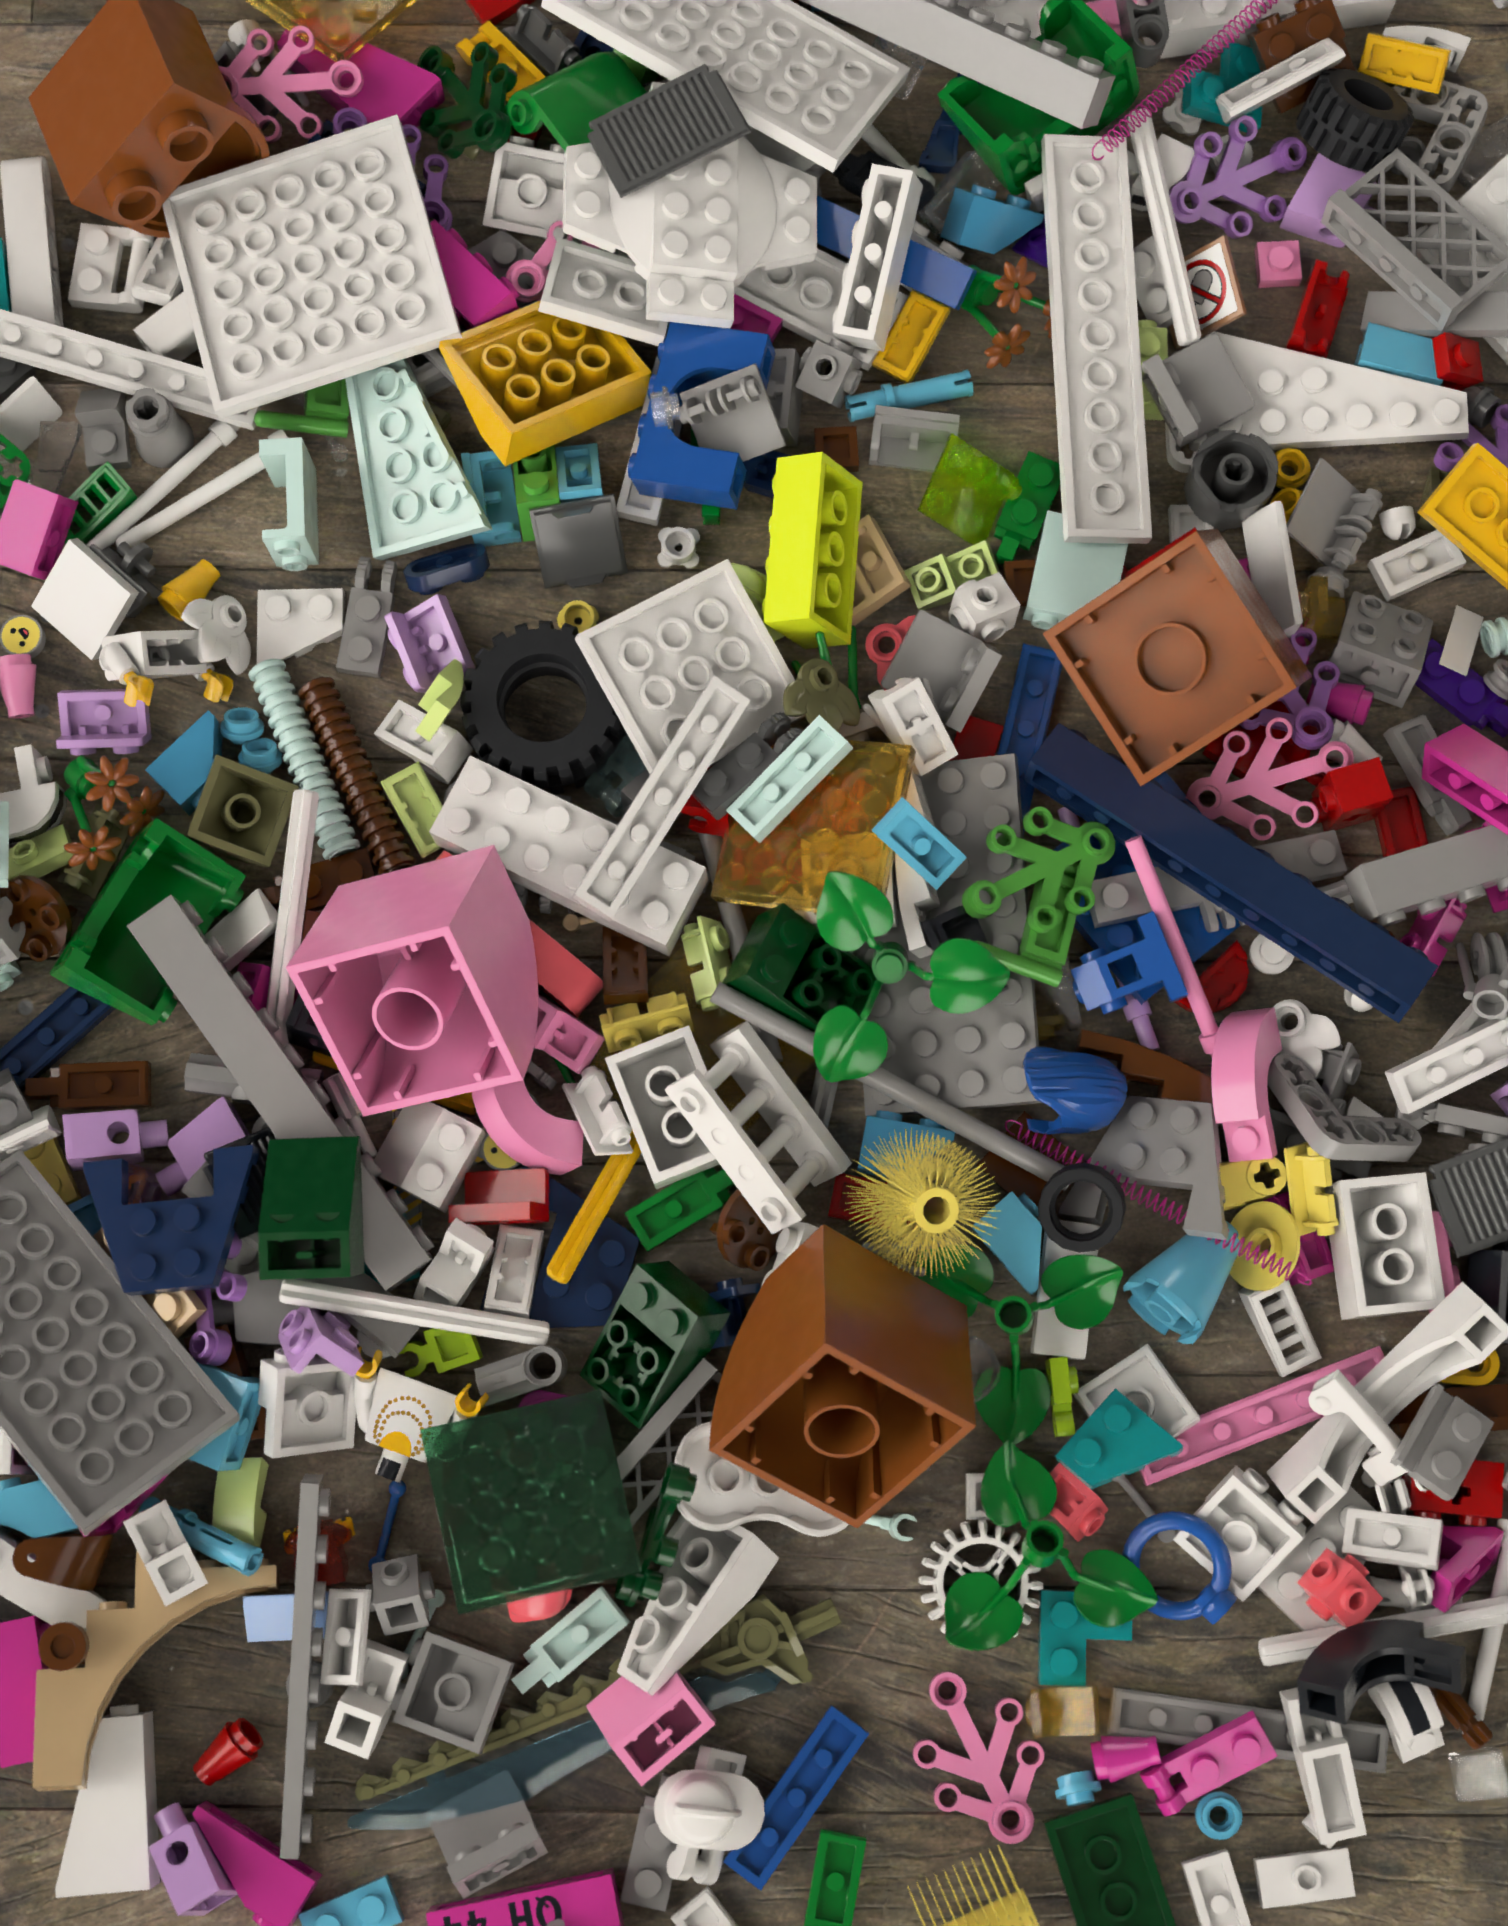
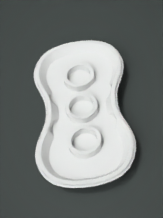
(733, 1496)

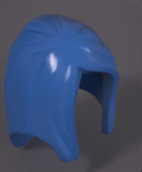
(1077, 1086)

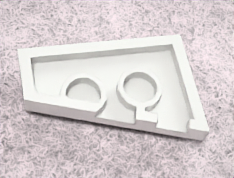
(1328, 1533)

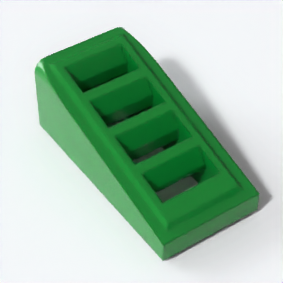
(95, 486)

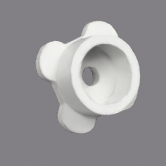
(1179, 121)
(681, 536)

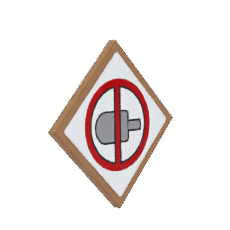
(1213, 287)

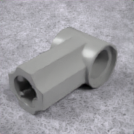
(517, 1374)

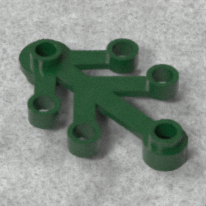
(491, 125)
(676, 1486)

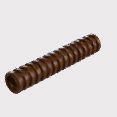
(355, 775)

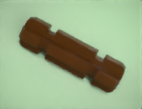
(1462, 1717)

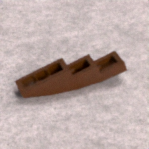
(1148, 1067)

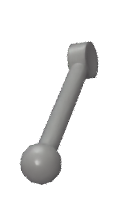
(1164, 1536)

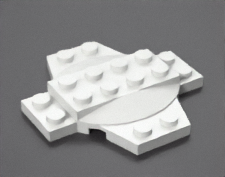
(697, 226)

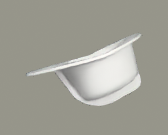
(709, 1810)

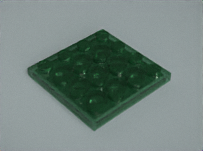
(530, 1502)

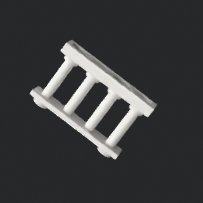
(784, 1111)

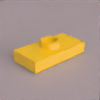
(1404, 62)
(911, 337)

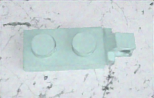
(572, 1640)

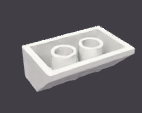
(1385, 1246)

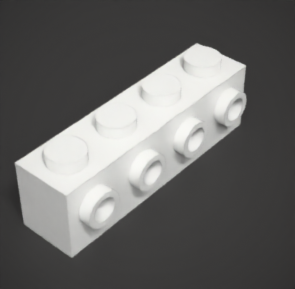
(877, 257)

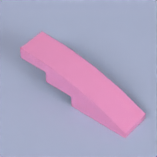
(565, 1036)

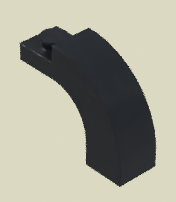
(1374, 1655)

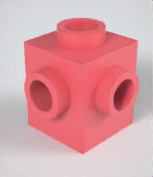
(1331, 1585)

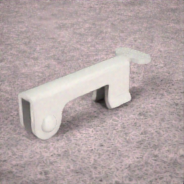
(1337, 1394)
(1395, 1500)

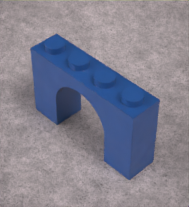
(663, 462)

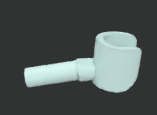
(890, 1524)

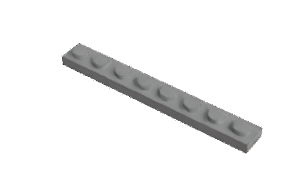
(304, 1685)

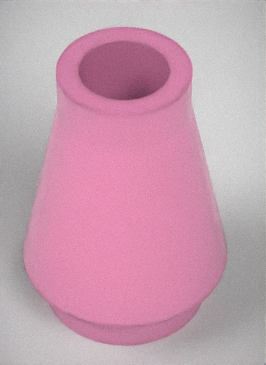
(18, 685)

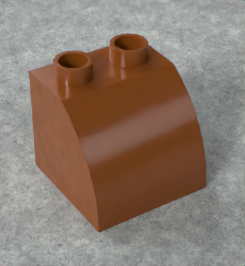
(844, 1379)

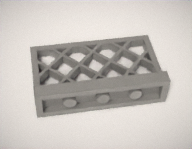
(1390, 255)

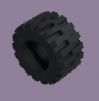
(1354, 119)

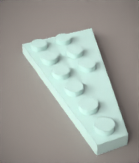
(407, 467)

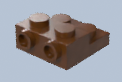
(1288, 35)

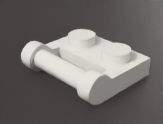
(98, 268)

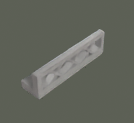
(660, 1425)

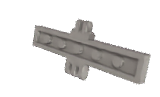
(1124, 899)

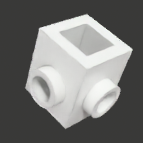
(984, 608)

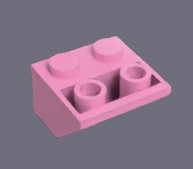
(650, 1729)

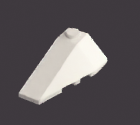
(698, 1596)

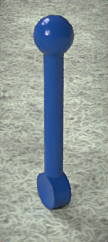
(396, 1490)

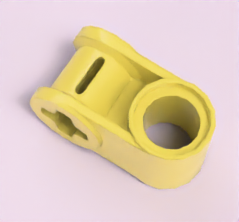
(1240, 1183)

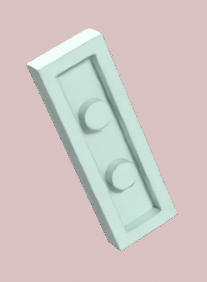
(789, 779)

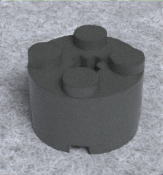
(1230, 479)

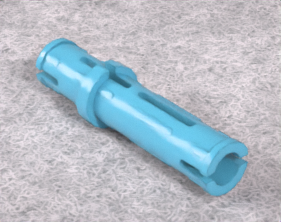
(910, 394)
(213, 1541)

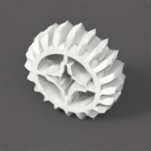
(949, 1557)

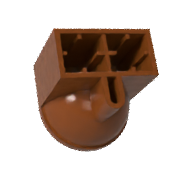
(141, 113)

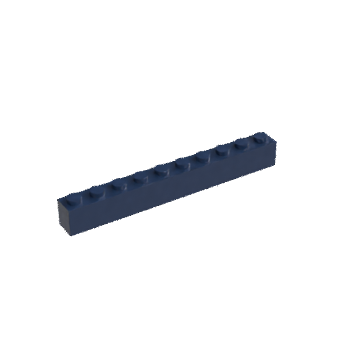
(1232, 873)

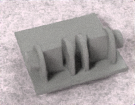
(733, 414)
(1333, 517)

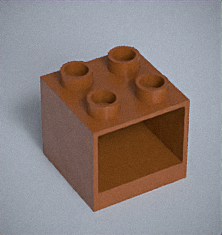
(1177, 654)

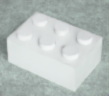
(662, 1132)

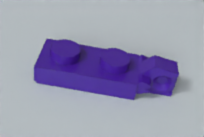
(1462, 695)

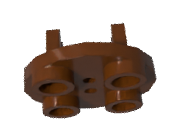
(44, 915)
(743, 1235)

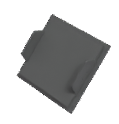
(579, 541)

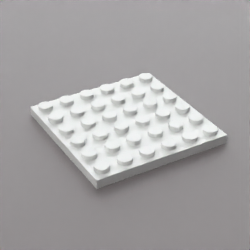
(309, 267)

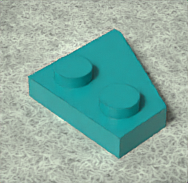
(1115, 1443)

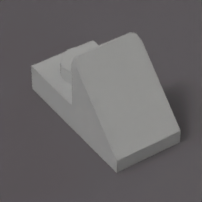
(104, 428)

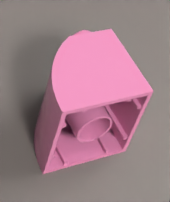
(423, 981)

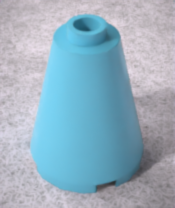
(1182, 1285)

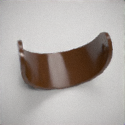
(64, 1559)

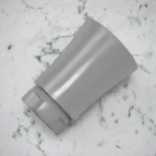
(158, 430)

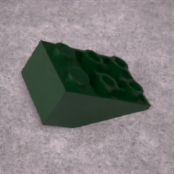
(796, 970)
(312, 1209)
(653, 1340)

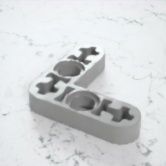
(1447, 115)
(1329, 1132)

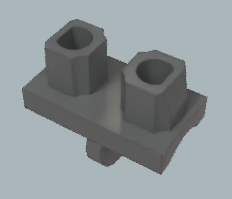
(129, 567)

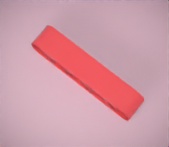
(560, 972)

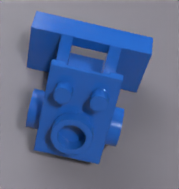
(1095, 984)

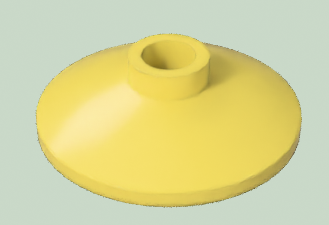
(1265, 1225)

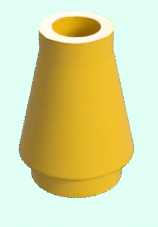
(188, 586)

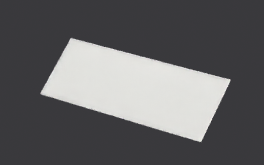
(1461, 640)

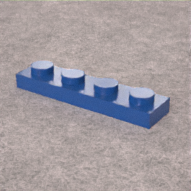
(798, 1795)

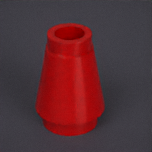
(229, 1751)

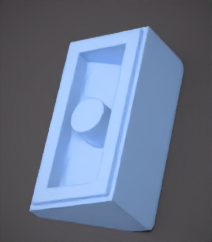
(271, 1617)

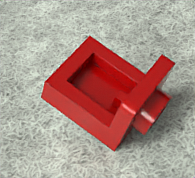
(1457, 361)

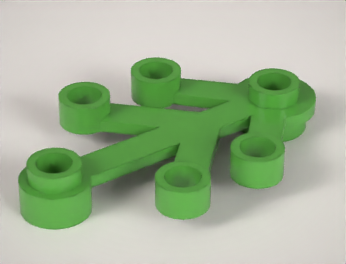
(1046, 865)

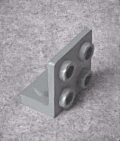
(1196, 389)
(1381, 648)
(950, 660)
(488, 1845)

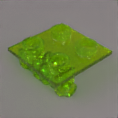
(967, 491)

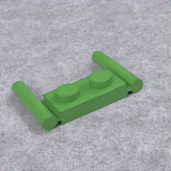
(324, 413)
(1042, 953)

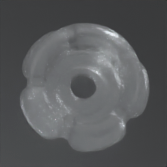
(665, 408)

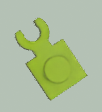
(443, 1348)
(1063, 1383)

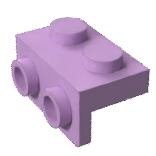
(427, 641)
(101, 721)
(313, 1332)

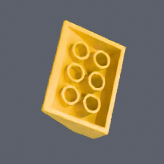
(542, 379)

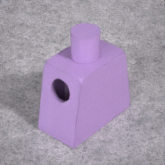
(1310, 200)
(209, 1130)
(91, 1134)
(192, 1881)

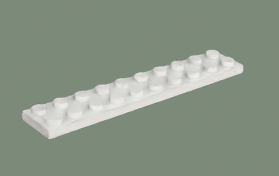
(1095, 341)

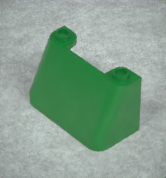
(574, 98)
(1009, 131)
(104, 954)

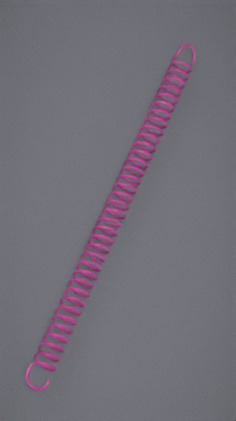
(1225, 39)
(1163, 1203)

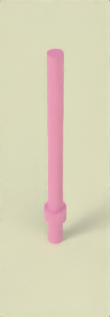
(1173, 937)

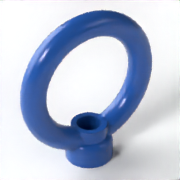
(1215, 1597)

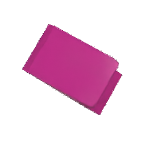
(1463, 1560)

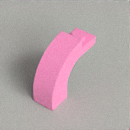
(1240, 1079)
(527, 1130)

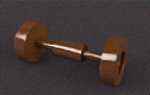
(64, 1646)

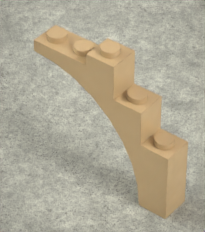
(74, 1700)

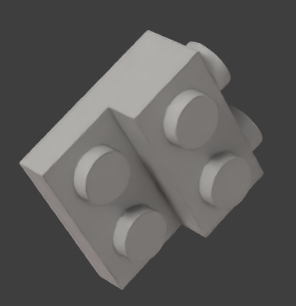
(451, 1691)

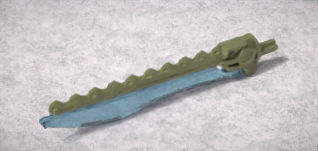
(749, 1639)

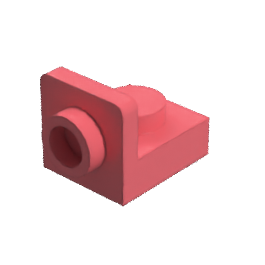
(1076, 1505)

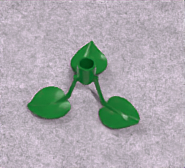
(854, 913)
(1078, 1288)
(1020, 1490)

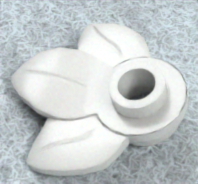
(220, 631)
(1309, 1036)

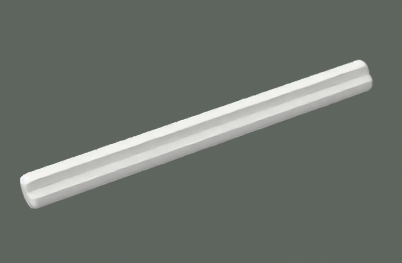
(1164, 230)
(291, 906)
(414, 1312)
(1457, 1619)

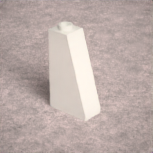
(115, 1814)

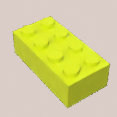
(812, 550)

